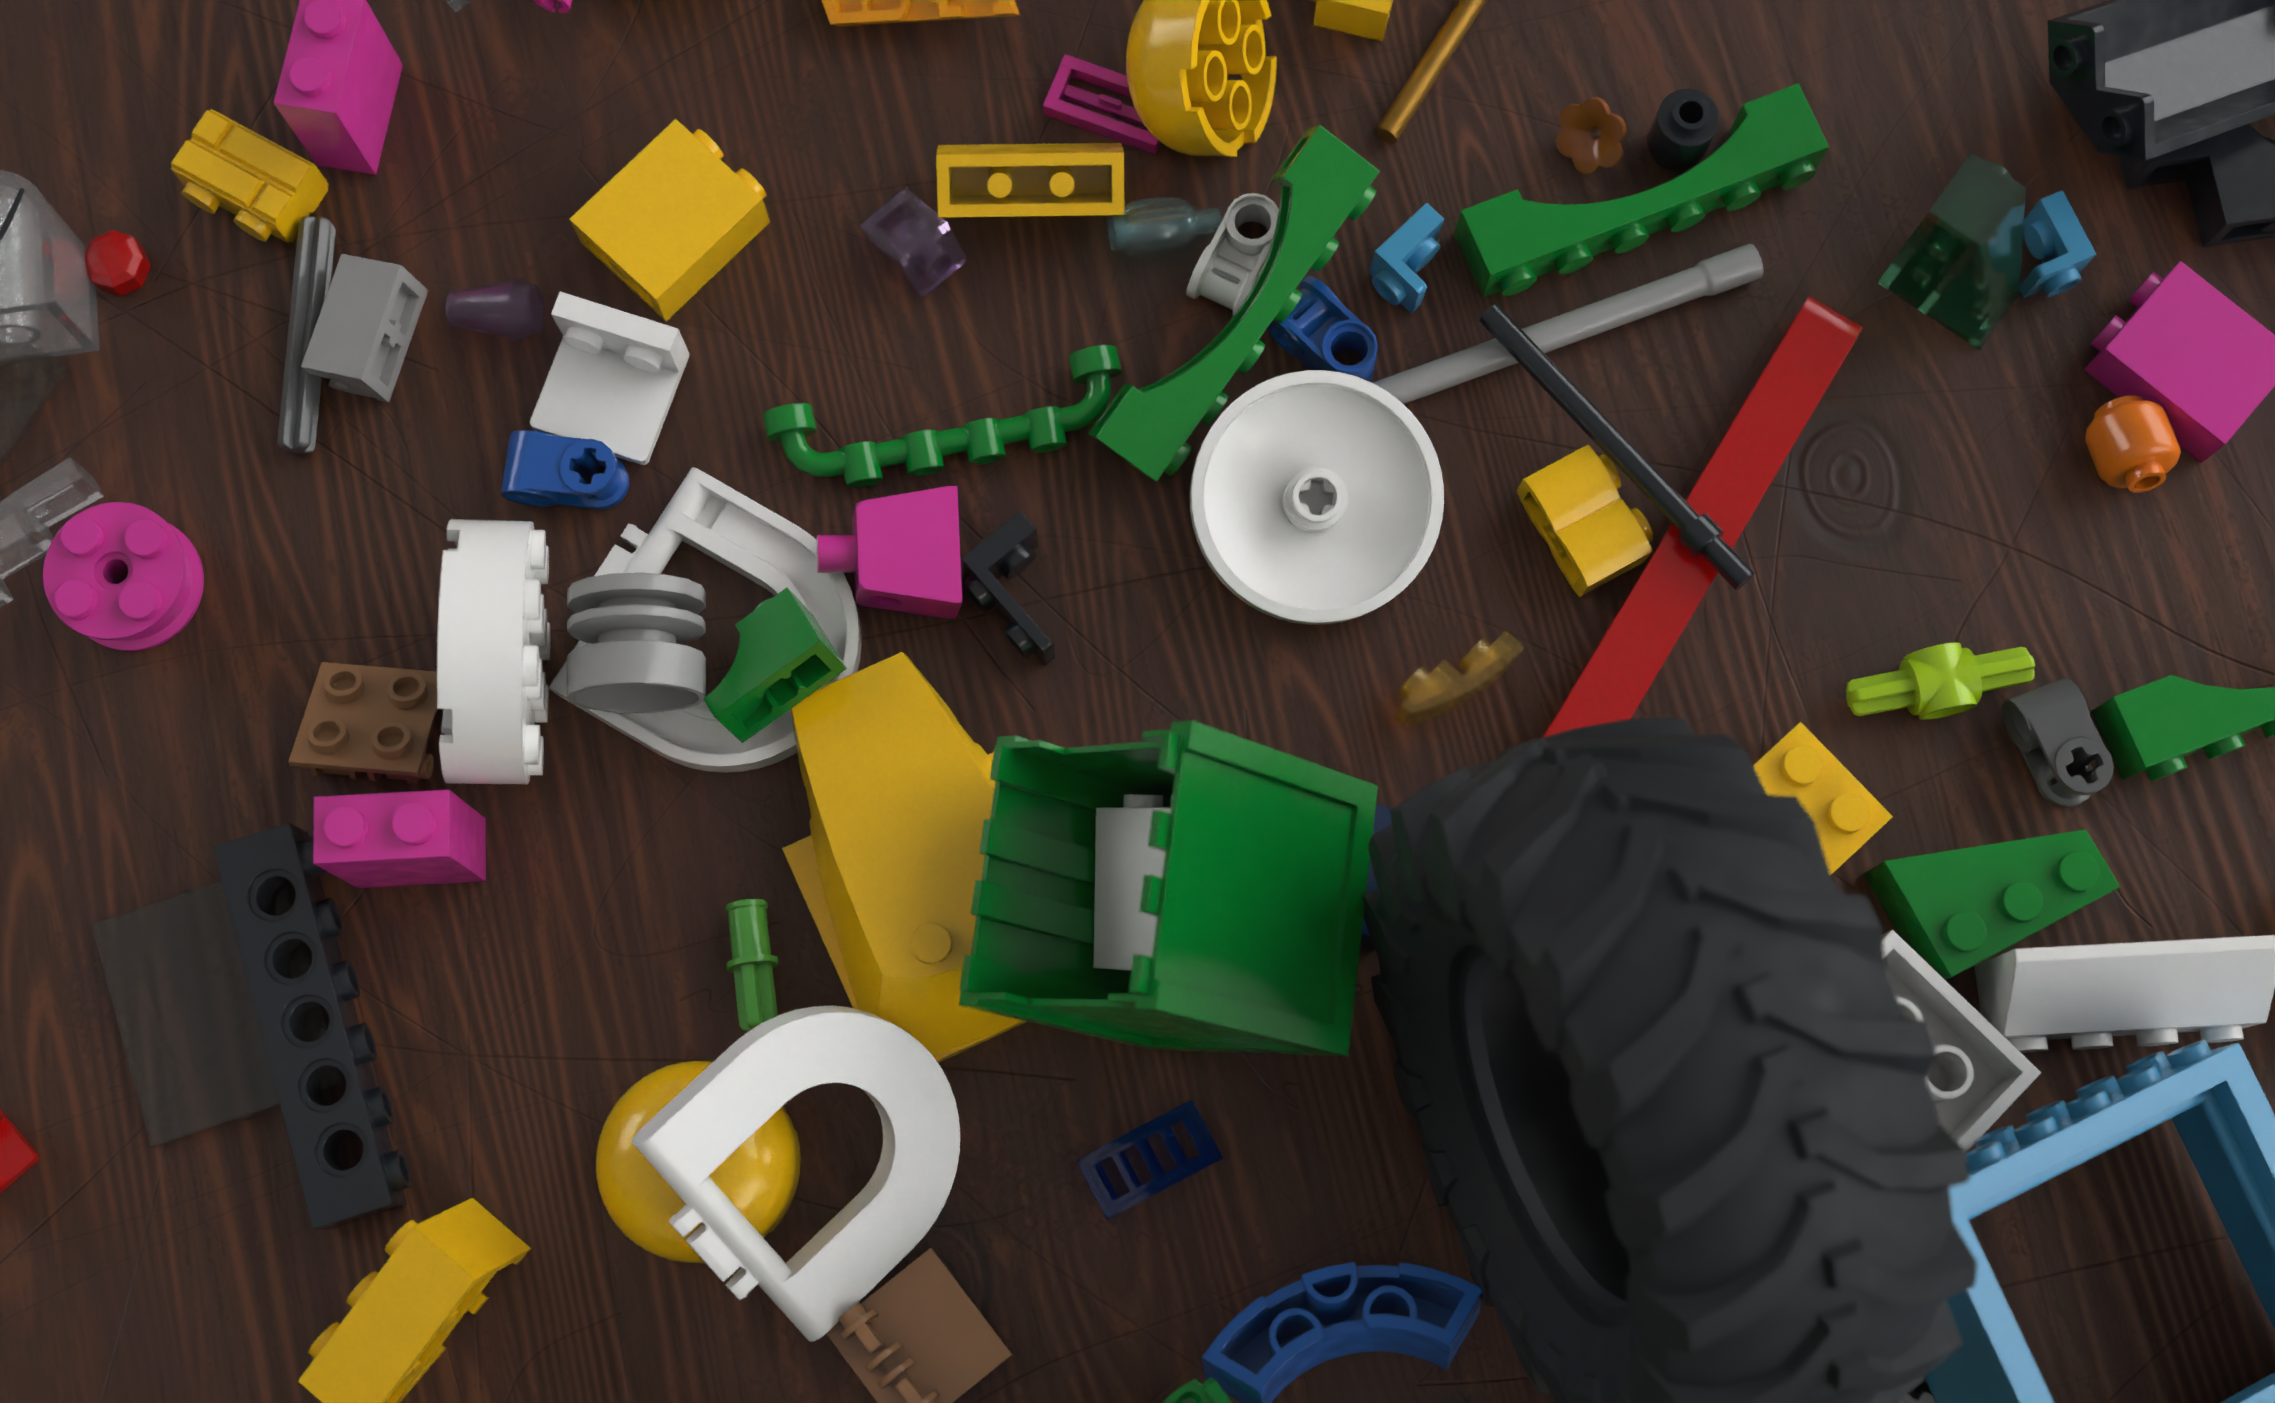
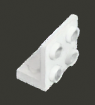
(610, 378)

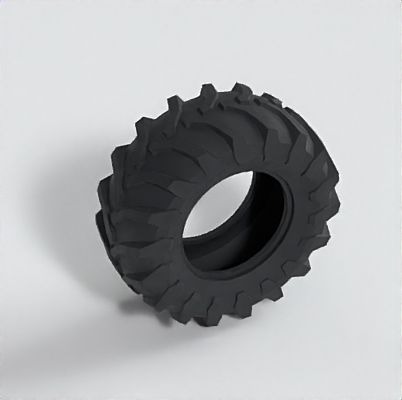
(1665, 1077)

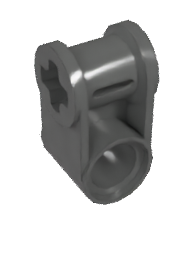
(2057, 736)

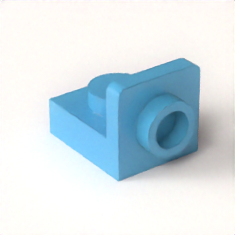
(2060, 242)
(1408, 247)

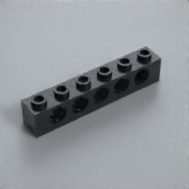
(250, 875)

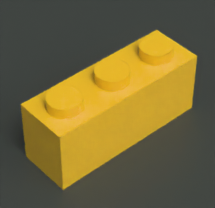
(1030, 180)

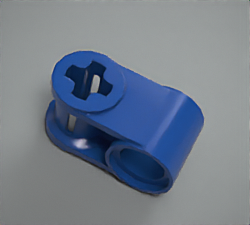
(1322, 328)
(553, 471)

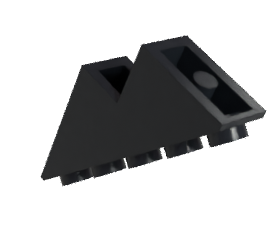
(2227, 183)

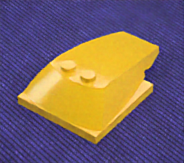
(895, 848)

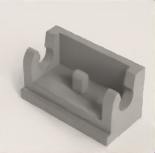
(365, 327)

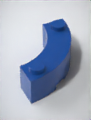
(1341, 1314)

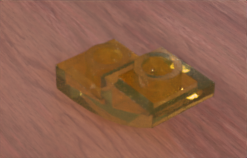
(1445, 688)

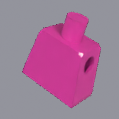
(901, 553)

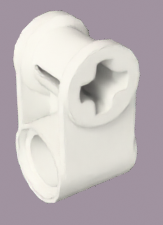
(1232, 261)

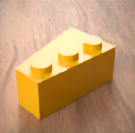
(410, 1306)

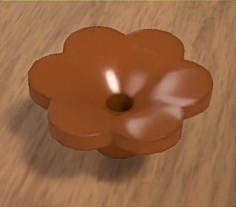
(1591, 135)

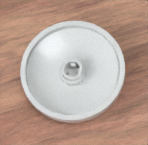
(1316, 497)

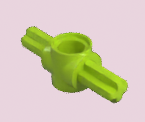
(1940, 681)

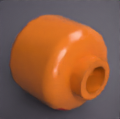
(2132, 444)

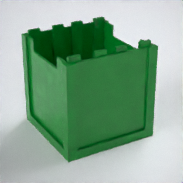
(1249, 908)

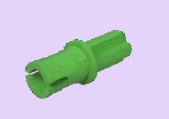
(752, 962)

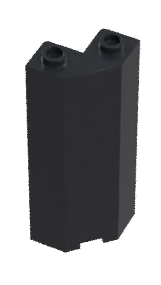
(2163, 71)

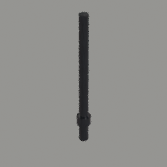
(1698, 533)

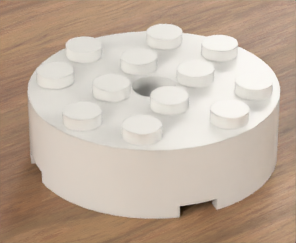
(492, 652)

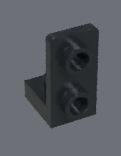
(1008, 554)

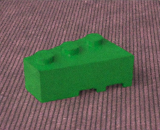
(1988, 897)

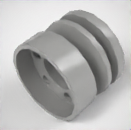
(636, 643)

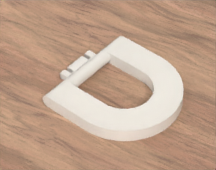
(768, 553)
(749, 1087)

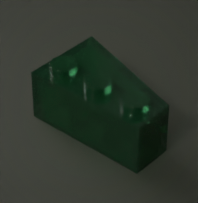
(1965, 253)

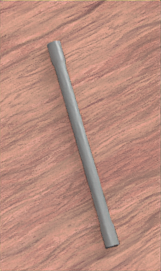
(1705, 279)

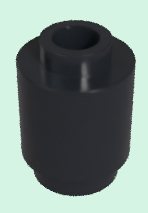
(1683, 129)

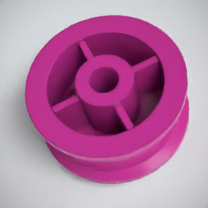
(123, 576)

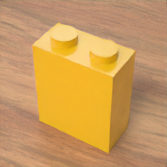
(672, 218)

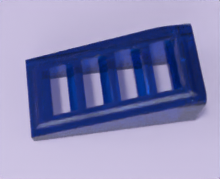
(1102, 1188)

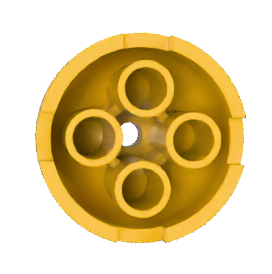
(1180, 71)
(755, 1177)

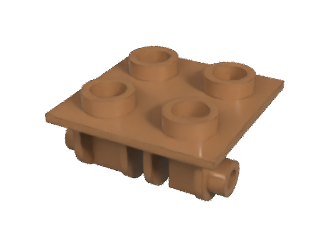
(368, 723)
(918, 1337)

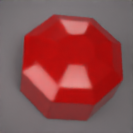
(116, 263)

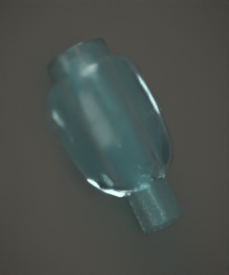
(1159, 226)

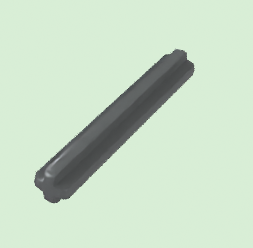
(309, 289)

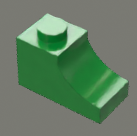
(777, 666)

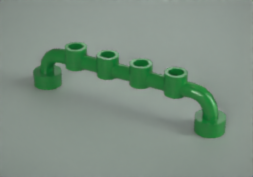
(924, 449)

